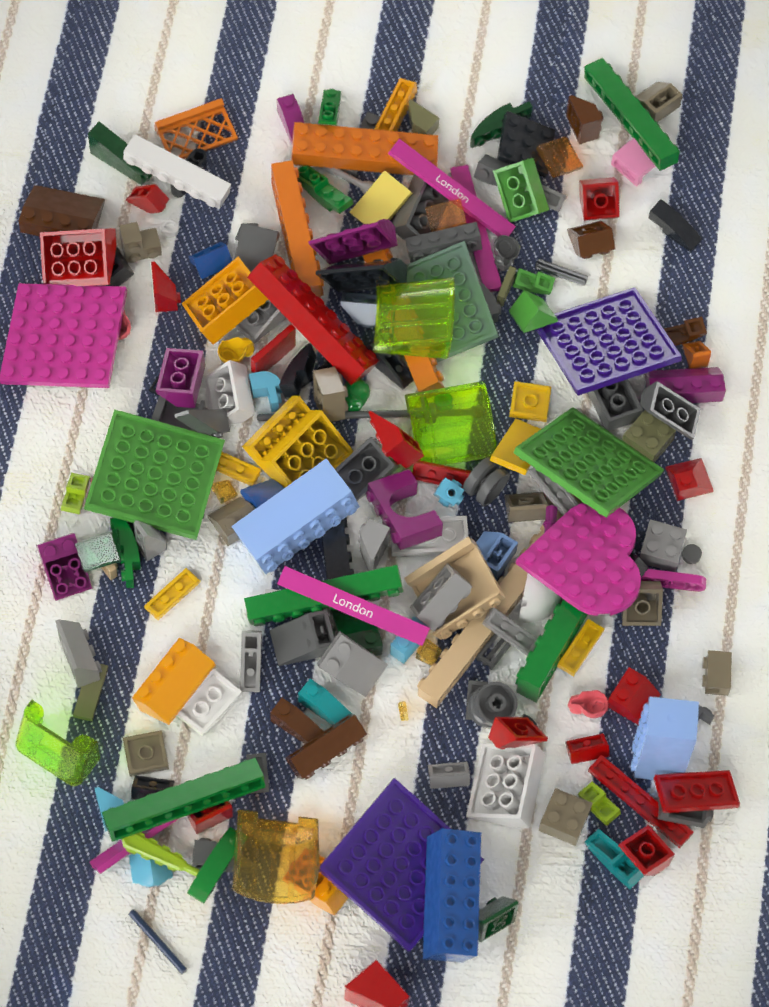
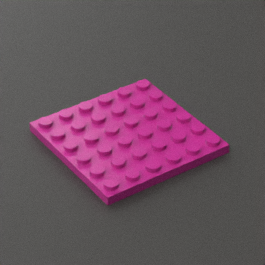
(63, 335)

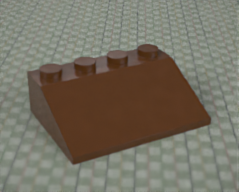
(59, 211)

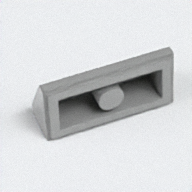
(554, 199)
(449, 775)

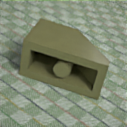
(421, 119)

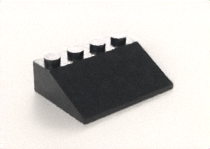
(364, 274)

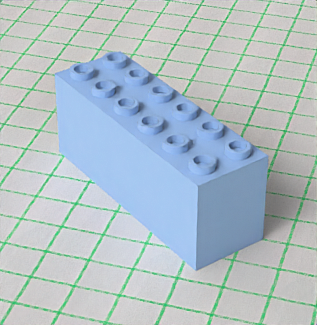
(296, 516)
(664, 737)

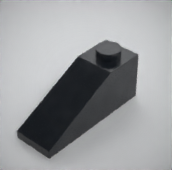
(392, 367)

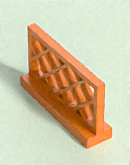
(193, 116)

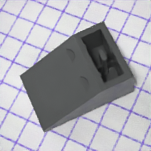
(302, 638)

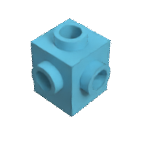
(442, 492)

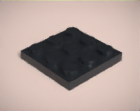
(520, 140)

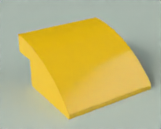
(296, 442)

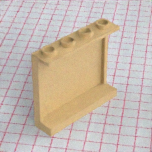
(469, 563)

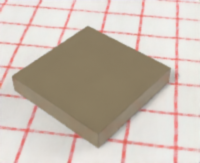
(145, 753)

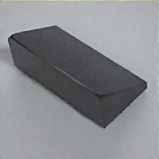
(144, 786)

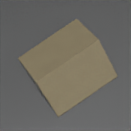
(525, 507)

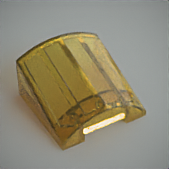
(275, 859)

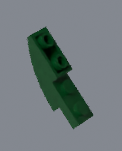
(491, 126)

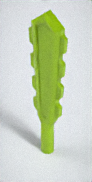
(161, 855)

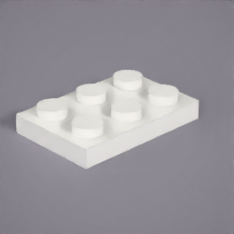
(209, 703)

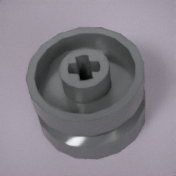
(486, 482)
(494, 693)

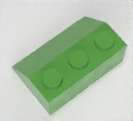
(521, 190)

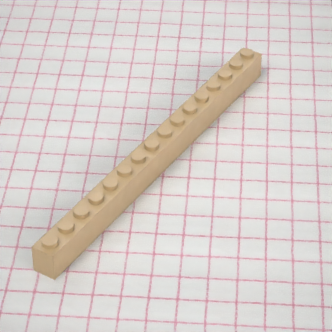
(474, 636)

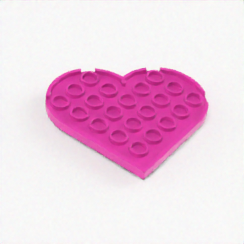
(587, 560)

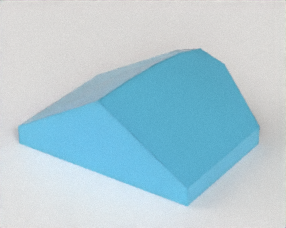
(147, 872)

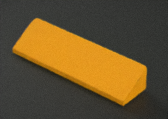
(397, 106)

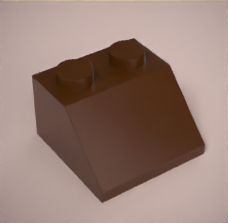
(584, 119)
(591, 239)

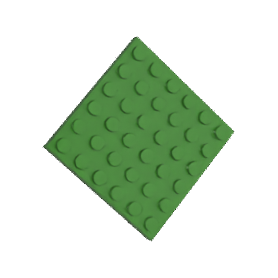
(588, 461)
(154, 474)

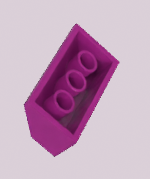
(692, 384)

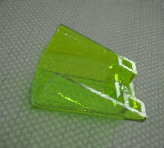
(415, 318)
(453, 423)

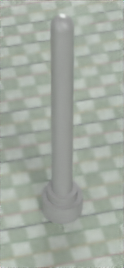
(363, 185)

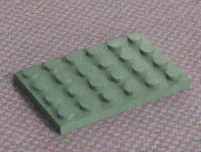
(472, 316)

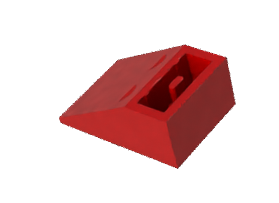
(396, 442)

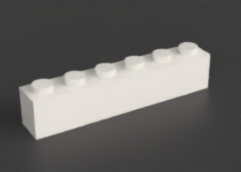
(176, 171)

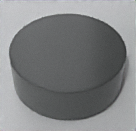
(691, 554)

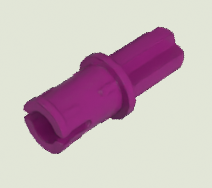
(550, 517)

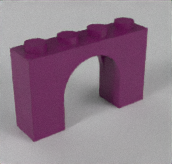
(403, 530)

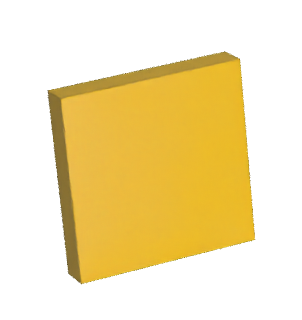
(530, 401)

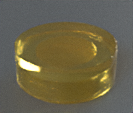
(403, 711)

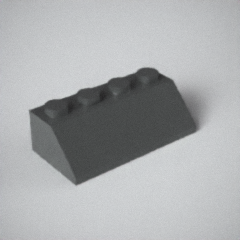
(412, 216)

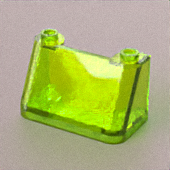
(61, 758)

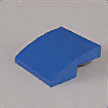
(261, 492)

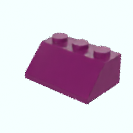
(181, 376)

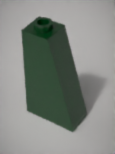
(110, 149)

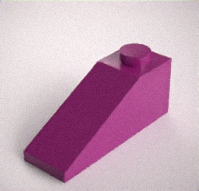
(289, 113)

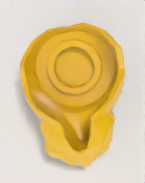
(235, 349)

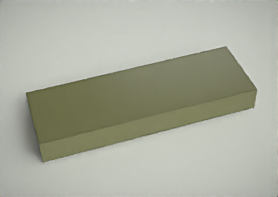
(89, 697)

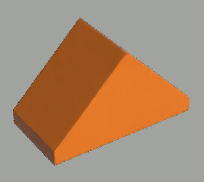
(697, 354)

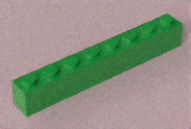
(631, 114)
(287, 603)
(183, 799)

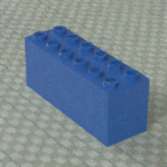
(452, 895)

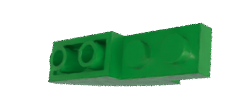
(330, 107)
(324, 193)
(128, 549)

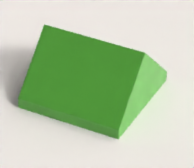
(531, 312)

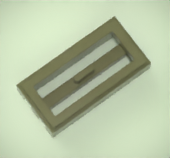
(506, 286)

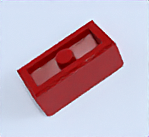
(587, 748)

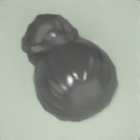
(506, 251)

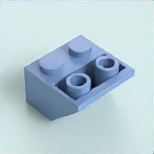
(497, 551)

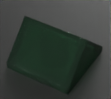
(99, 550)

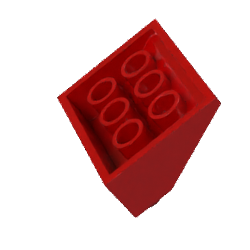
(78, 256)

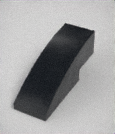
(674, 225)
(298, 372)

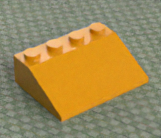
(224, 301)

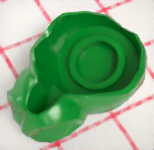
(357, 395)

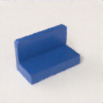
(211, 259)

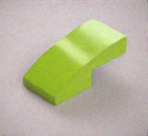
(75, 493)
(602, 806)

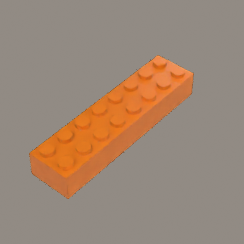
(356, 148)
(295, 224)

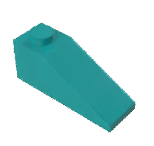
(322, 702)

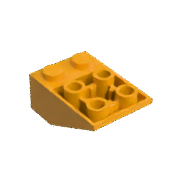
(327, 895)

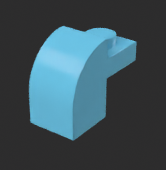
(266, 384)

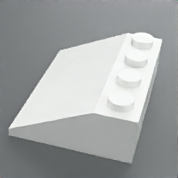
(506, 785)

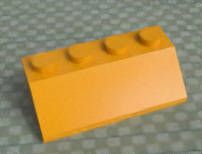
(173, 681)

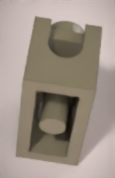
(717, 672)

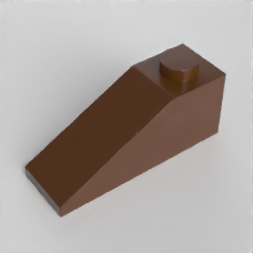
(294, 721)

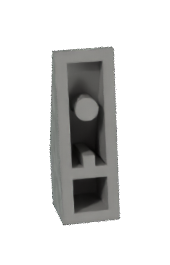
(149, 540)
(250, 660)

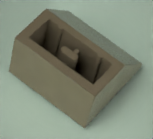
(660, 100)

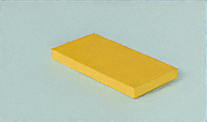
(516, 434)

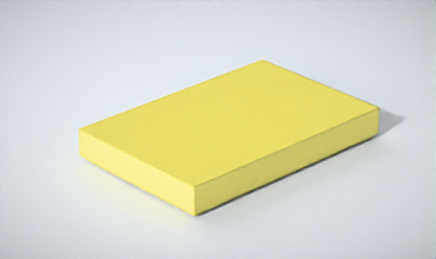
(381, 200)

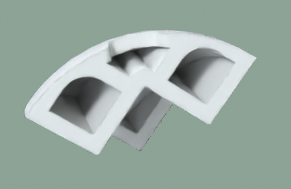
(537, 601)

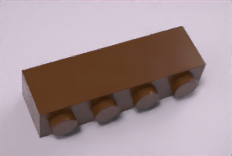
(326, 746)

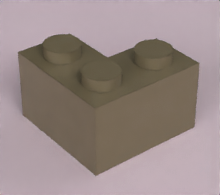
(139, 244)

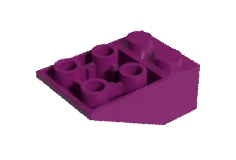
(63, 566)

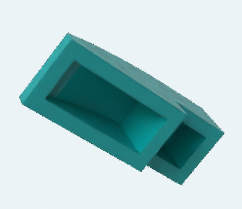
(614, 858)

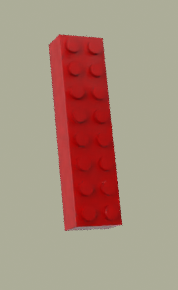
(313, 318)

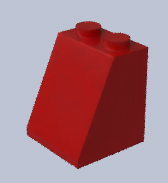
(375, 989)

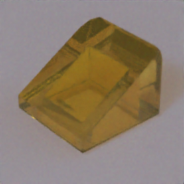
(224, 491)
(428, 652)

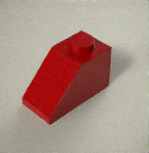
(148, 198)

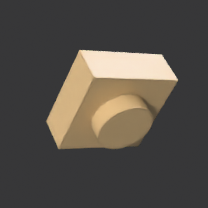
(110, 571)

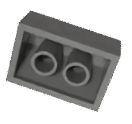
(671, 409)

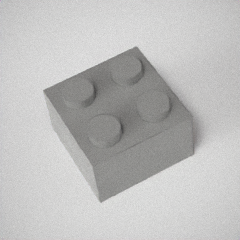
(662, 545)

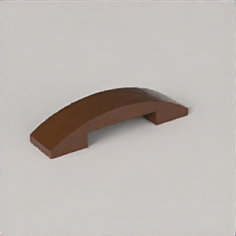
(686, 332)

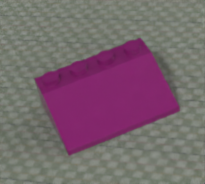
(356, 241)

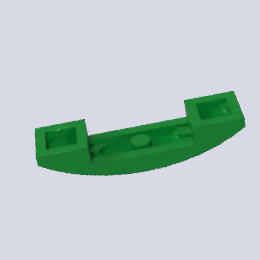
(213, 867)

